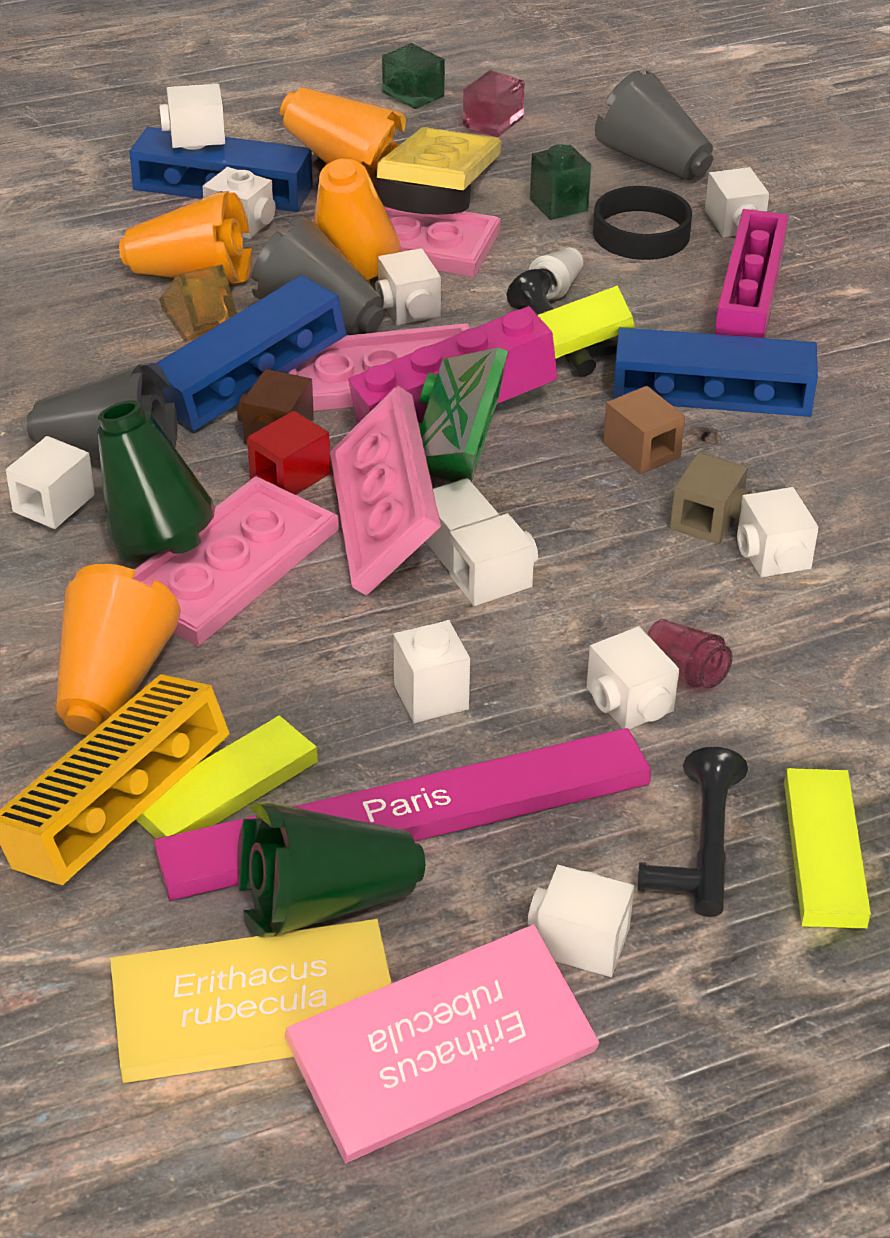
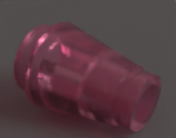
(698, 654)

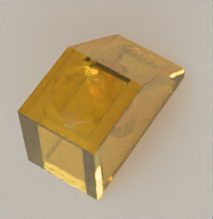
(198, 301)

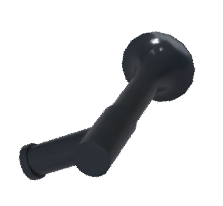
(531, 290)
(715, 772)

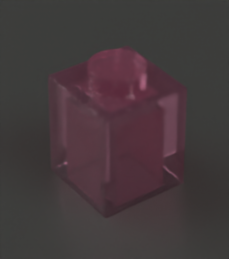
(493, 103)

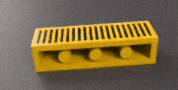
(110, 778)

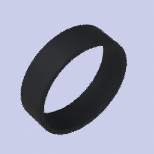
(421, 197)
(642, 245)

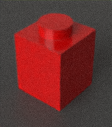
(290, 453)

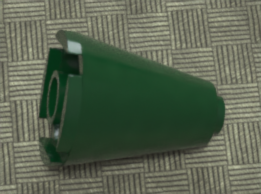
(320, 866)

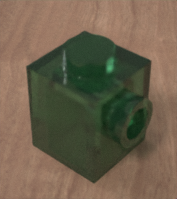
(413, 75)
(560, 181)

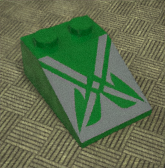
(460, 411)

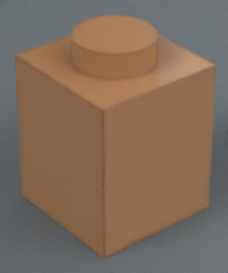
(643, 429)

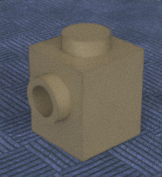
(708, 498)

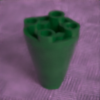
(147, 486)

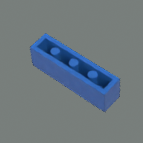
(183, 172)
(270, 334)
(718, 371)

